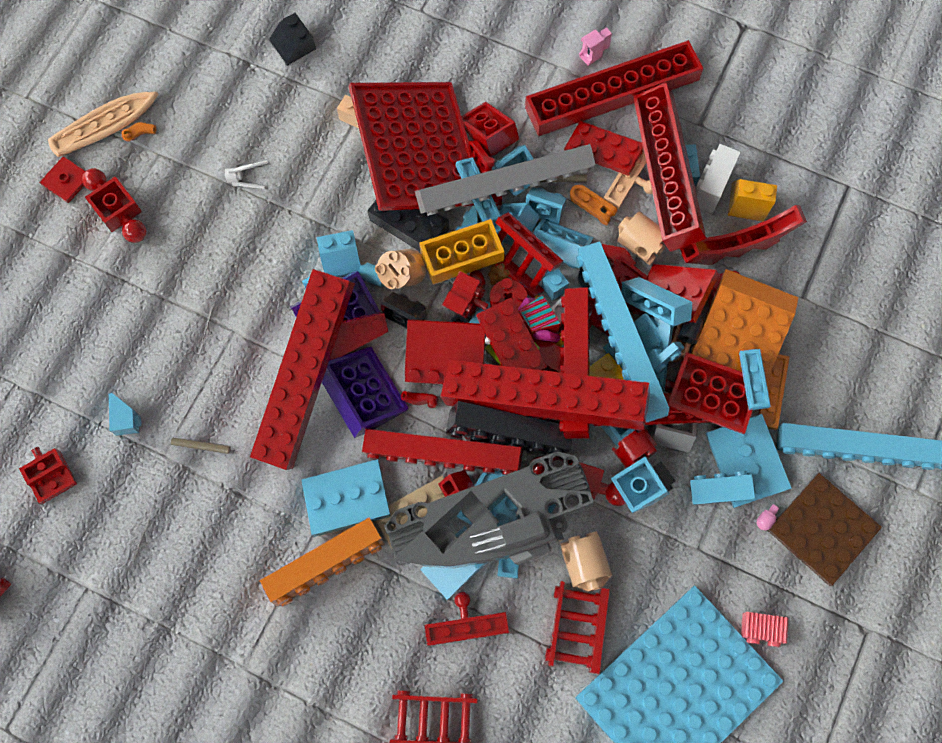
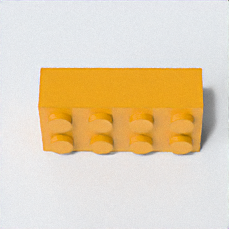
(462, 251)

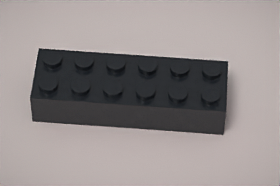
(506, 429)

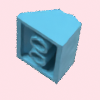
(562, 240)

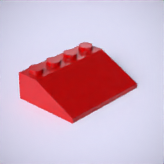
(435, 343)
(711, 393)

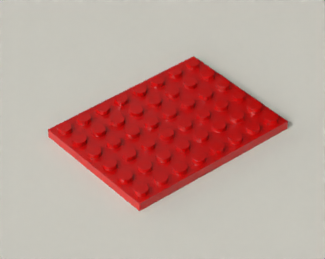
(409, 138)

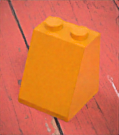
(751, 199)

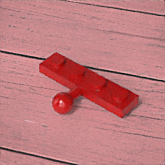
(466, 627)

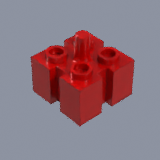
(464, 295)

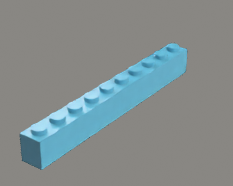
(620, 325)
(859, 445)

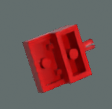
(47, 474)

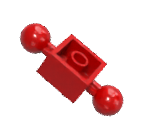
(114, 205)
(594, 478)

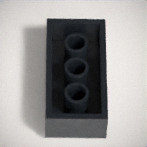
(409, 224)

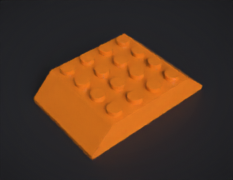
(745, 318)

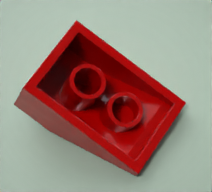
(490, 128)

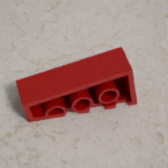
(358, 332)

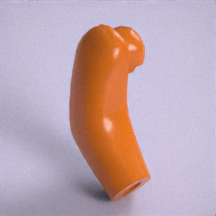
(138, 129)

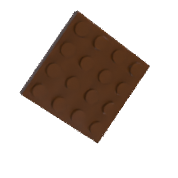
(824, 529)

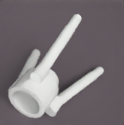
(233, 175)

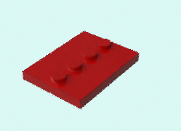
(686, 282)

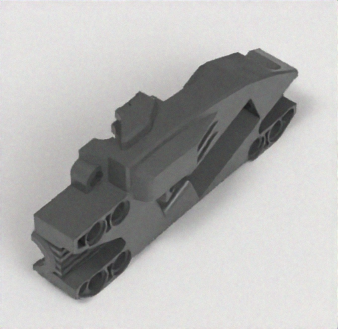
(483, 540)

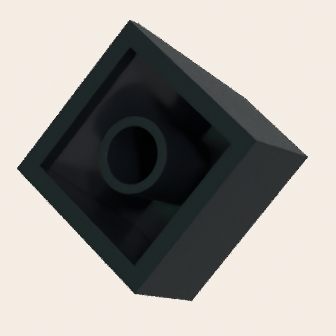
(292, 39)
(401, 309)

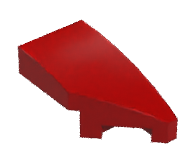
(613, 251)

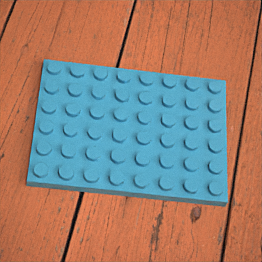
(680, 680)

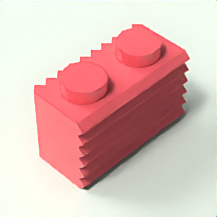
(764, 628)

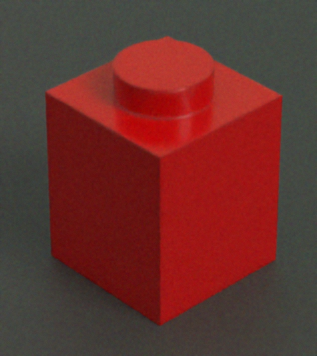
(455, 483)

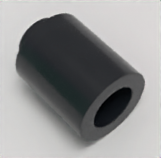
(691, 331)

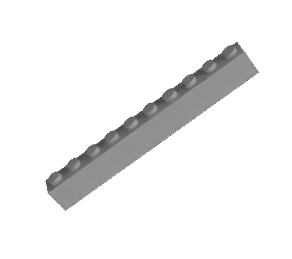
(505, 178)

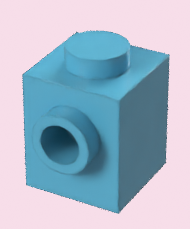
(554, 284)

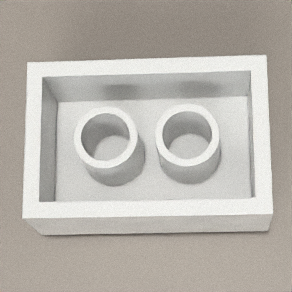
(715, 177)

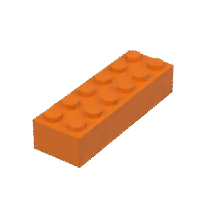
(322, 562)

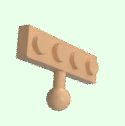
(623, 183)

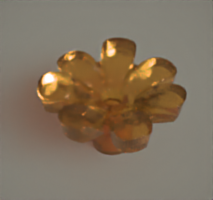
(498, 273)

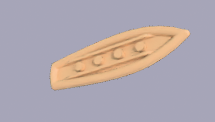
(101, 122)

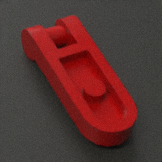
(481, 158)

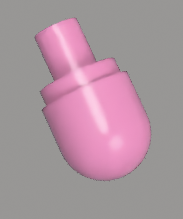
(767, 518)

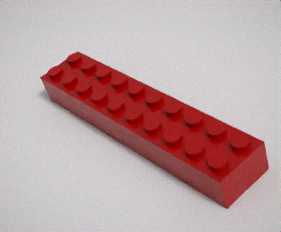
(611, 88)
(669, 168)
(302, 370)
(548, 394)

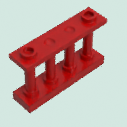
(535, 249)
(594, 640)
(422, 737)

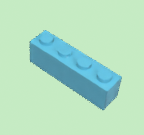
(657, 301)

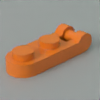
(592, 203)

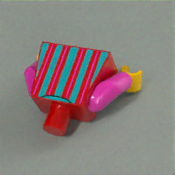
(540, 320)

